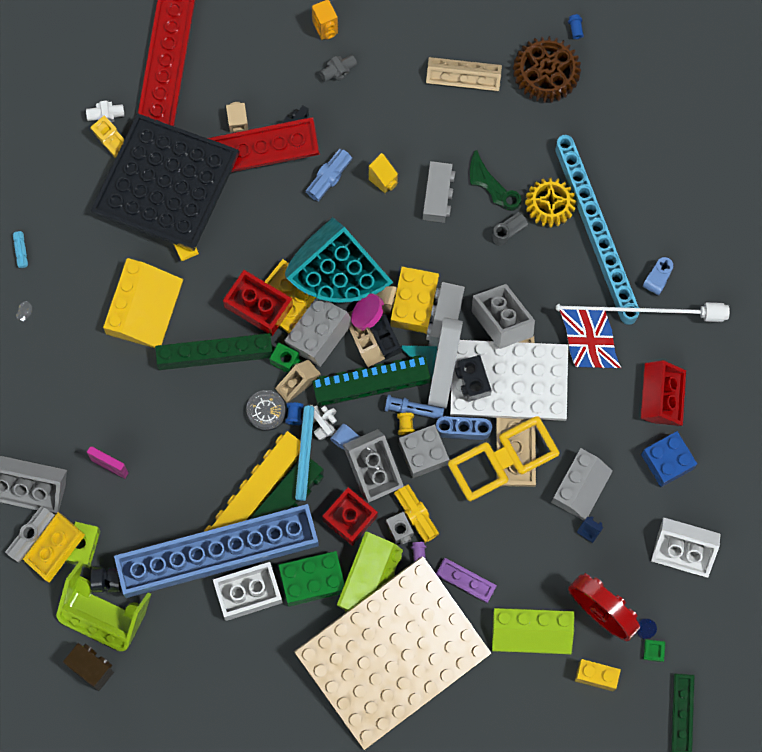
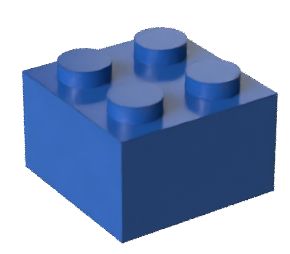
(669, 459)

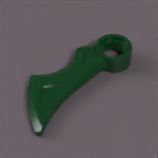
(481, 177)

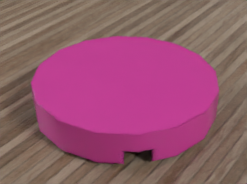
(367, 312)

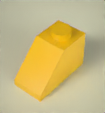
(383, 174)

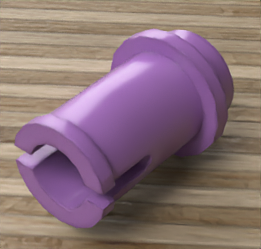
(418, 550)

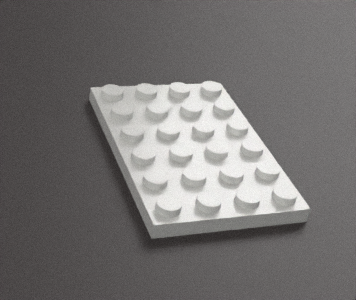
(523, 380)

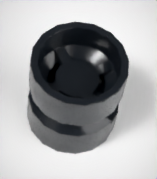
(105, 580)

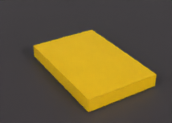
(53, 547)

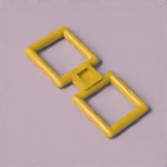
(503, 458)

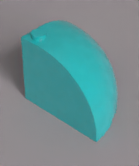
(335, 267)

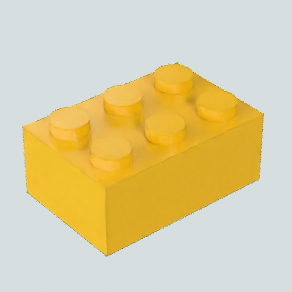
(414, 300)

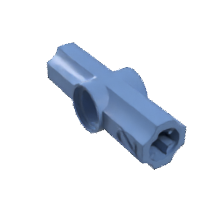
(329, 174)

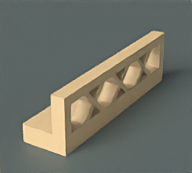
(463, 74)

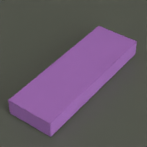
(466, 580)

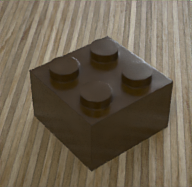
(89, 667)

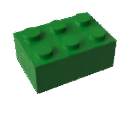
(312, 578)

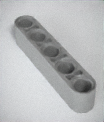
(445, 362)

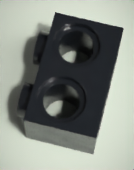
(386, 338)
(477, 377)

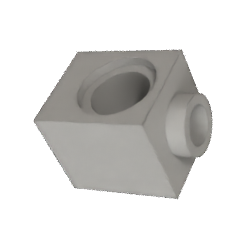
(399, 520)

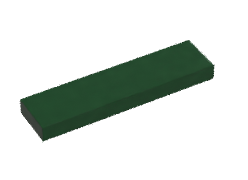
(682, 713)

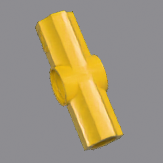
(416, 513)

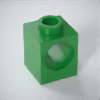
(281, 351)

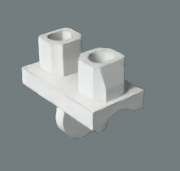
(326, 428)

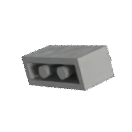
(438, 192)

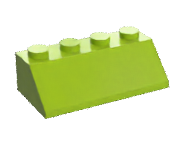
(371, 569)
(532, 631)

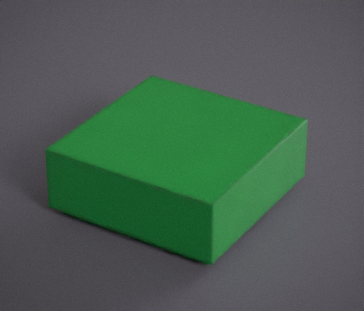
(654, 650)

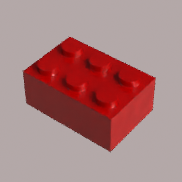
(258, 302)

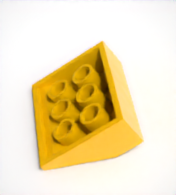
(142, 304)

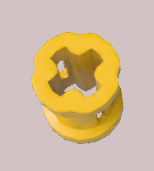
(405, 423)

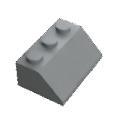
(582, 484)

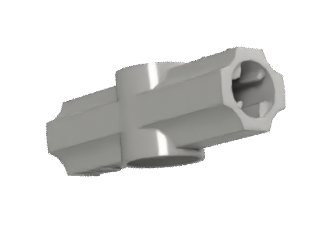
(22, 544)

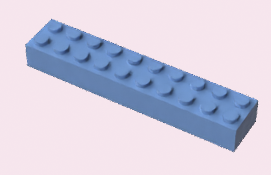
(216, 551)

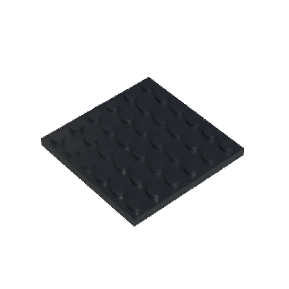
(165, 181)

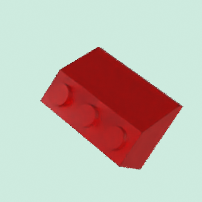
(663, 393)

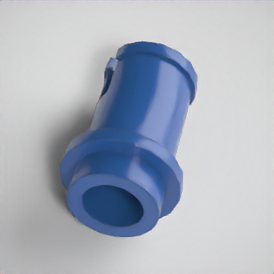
(576, 27)

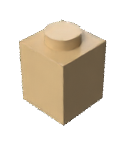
(237, 117)

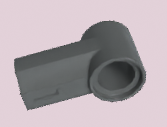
(509, 228)

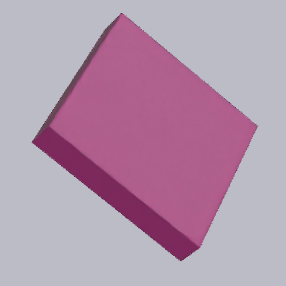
(107, 462)

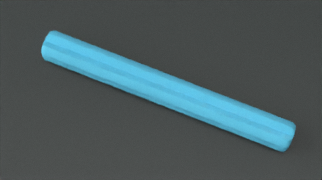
(304, 456)

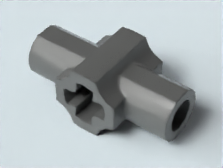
(338, 67)

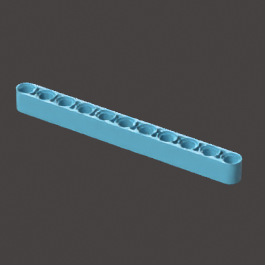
(596, 219)

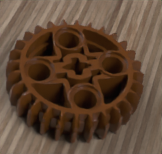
(547, 76)

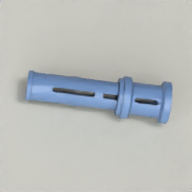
(436, 411)

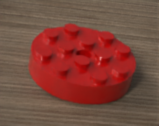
(604, 607)

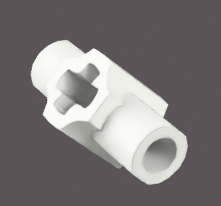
(105, 108)

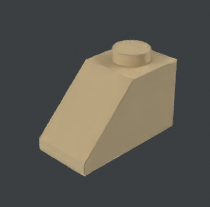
(388, 296)
(297, 380)

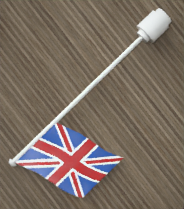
(592, 337)

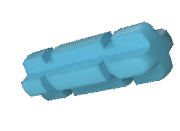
(20, 249)

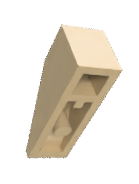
(366, 344)

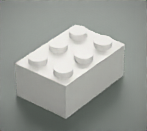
(247, 591)

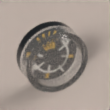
(266, 410)

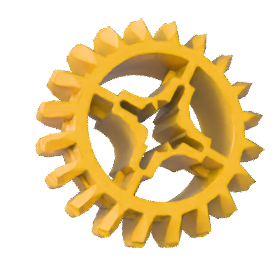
(543, 202)

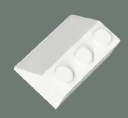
(686, 547)

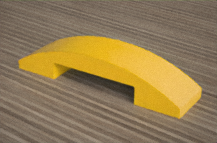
(108, 135)

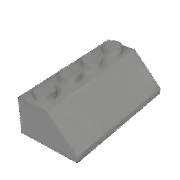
(31, 484)

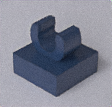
(590, 529)

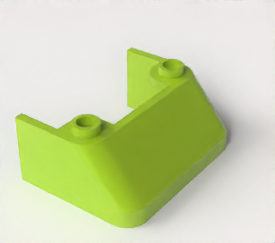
(97, 617)

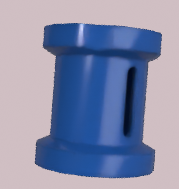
(294, 413)

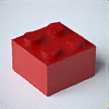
(350, 516)

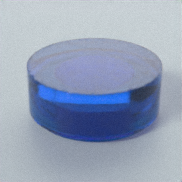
(647, 629)

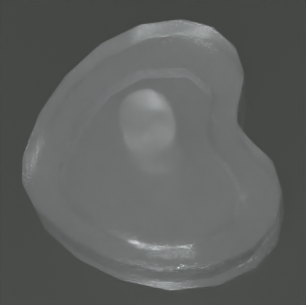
(25, 310)

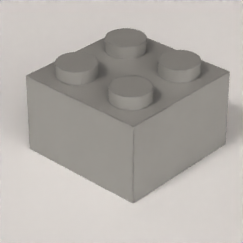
(423, 451)

